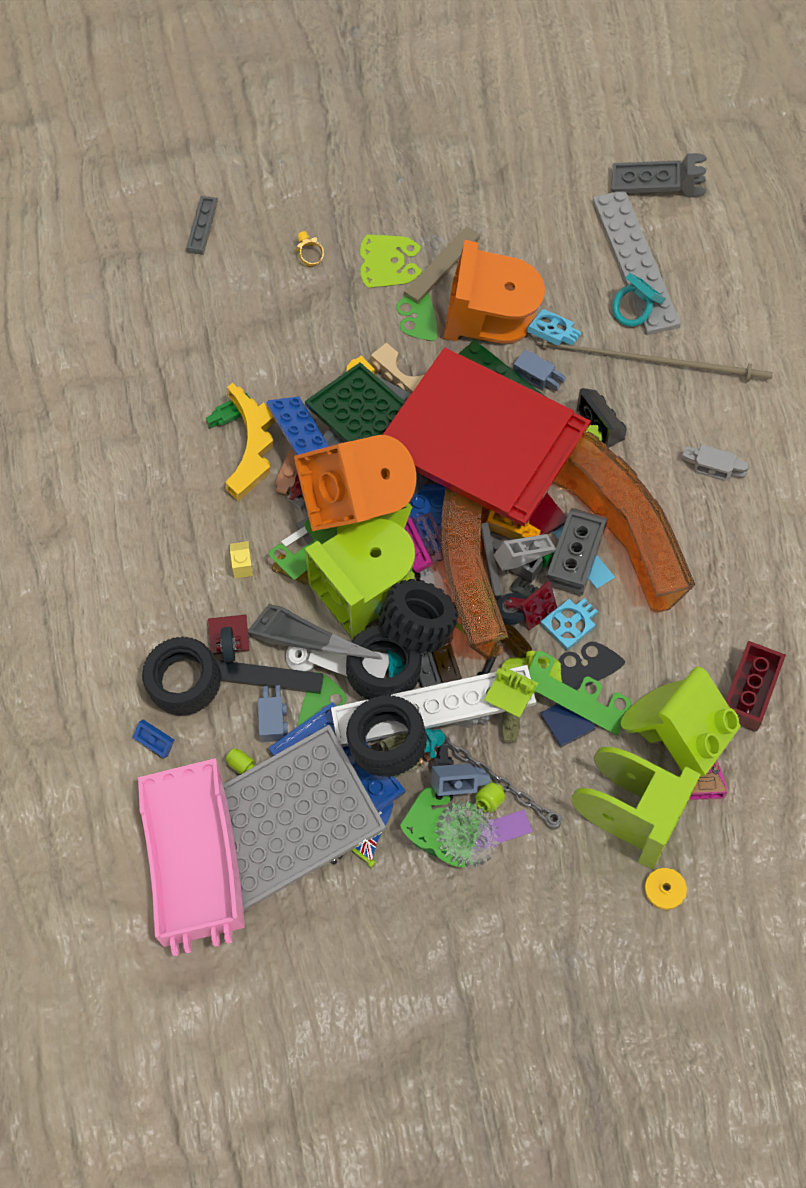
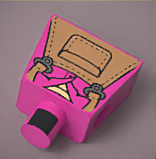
(710, 785)

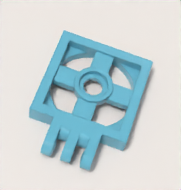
(554, 335)
(581, 613)

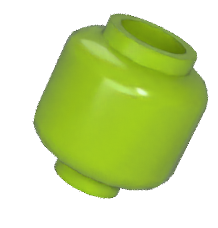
(490, 797)

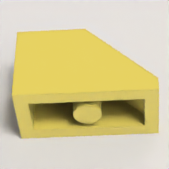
(241, 559)

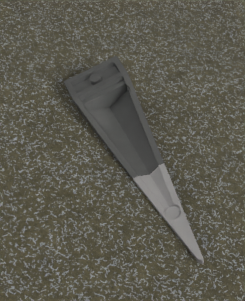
(285, 628)

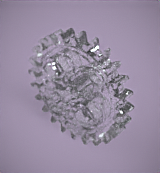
(467, 834)

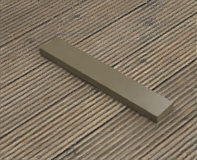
(440, 266)

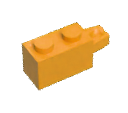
(510, 529)

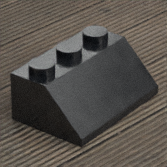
(595, 409)

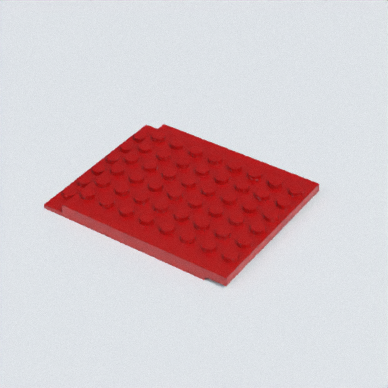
(486, 435)

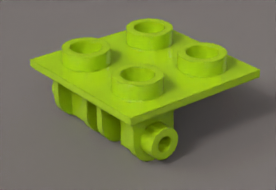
(511, 691)

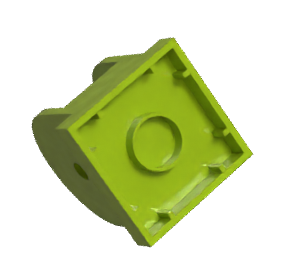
(355, 580)
(657, 813)

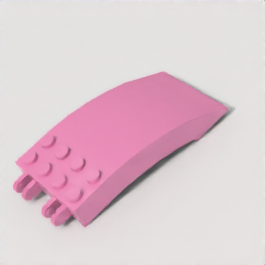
(191, 855)

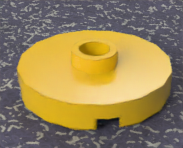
(658, 896)

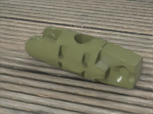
(510, 727)

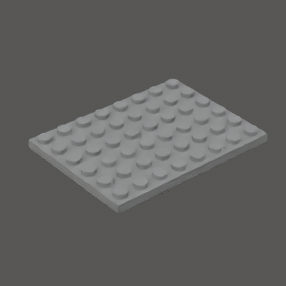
(297, 815)

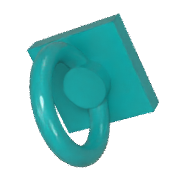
(644, 291)

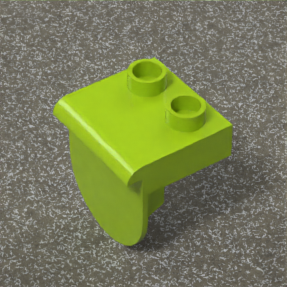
(688, 719)

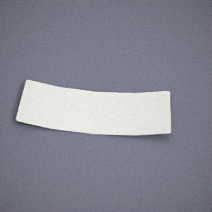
(337, 662)

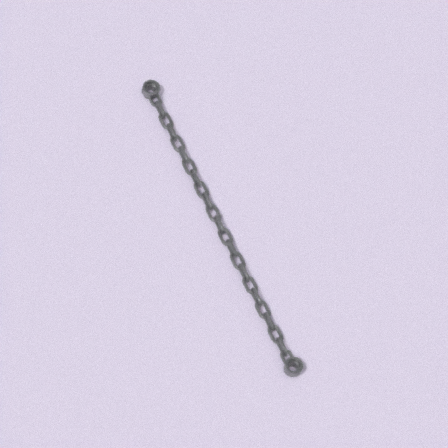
(550, 824)

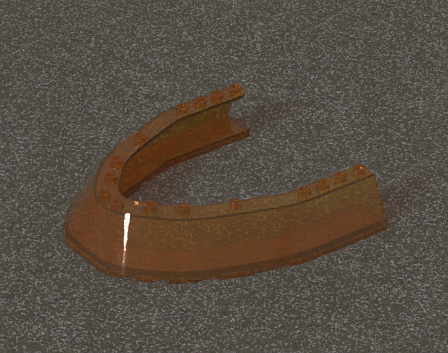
(608, 490)

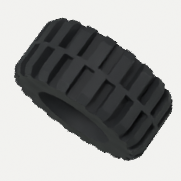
(418, 615)

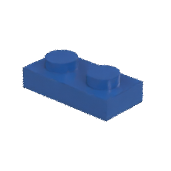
(153, 738)

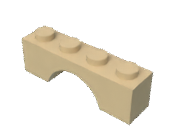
(386, 362)

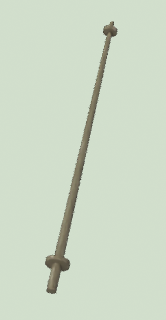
(707, 366)

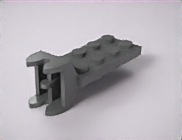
(661, 176)

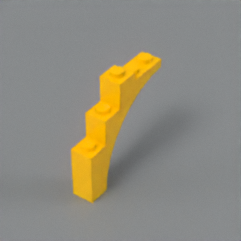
(252, 467)

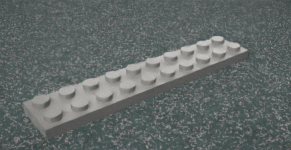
(635, 257)

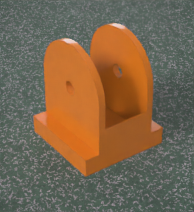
(492, 297)
(355, 480)

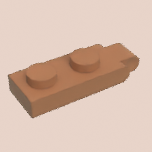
(287, 474)

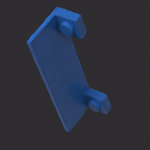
(297, 424)

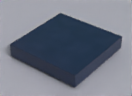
(566, 725)

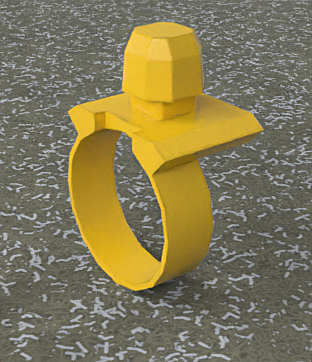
(303, 241)

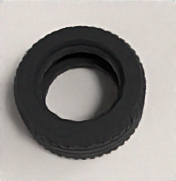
(167, 654)
(371, 686)
(379, 710)

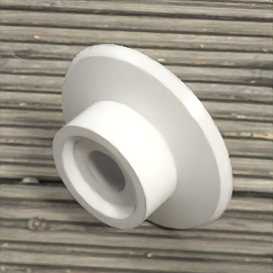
(297, 663)

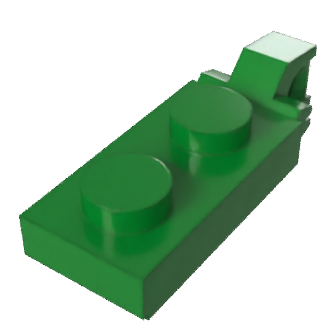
(224, 414)

